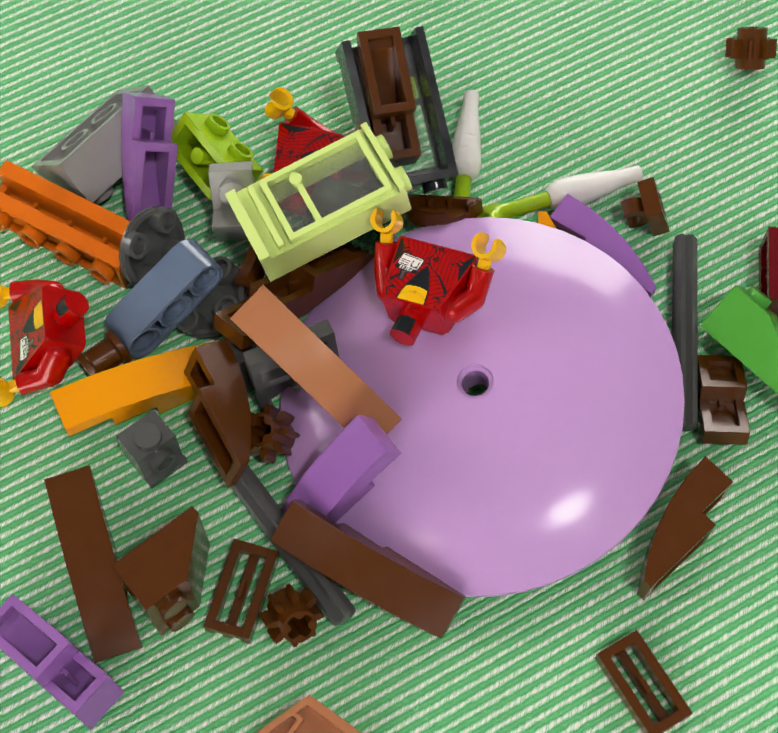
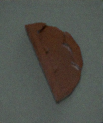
(441, 210)

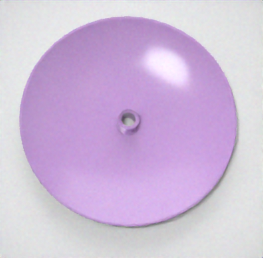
(557, 448)

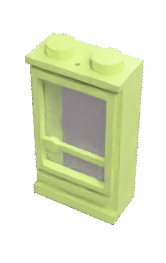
(320, 201)

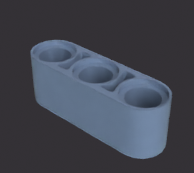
(164, 297)

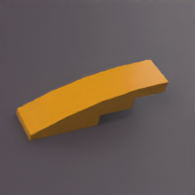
(126, 391)

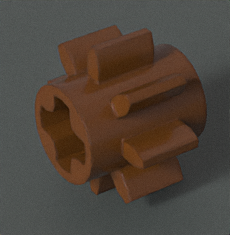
(751, 48)
(272, 434)
(291, 615)

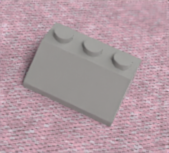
(90, 154)

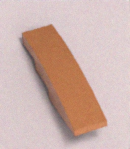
(310, 361)

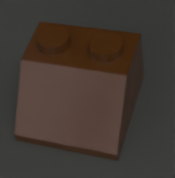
(168, 572)

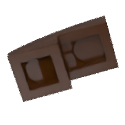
(721, 400)

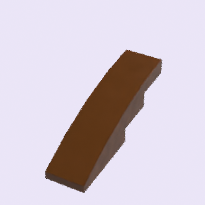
(301, 288)
(89, 561)
(368, 568)

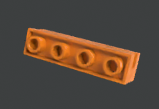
(62, 223)

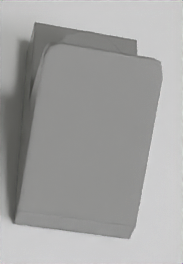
(222, 179)

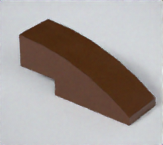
(389, 92)
(221, 408)
(683, 525)

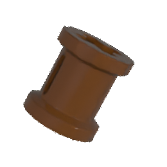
(103, 355)

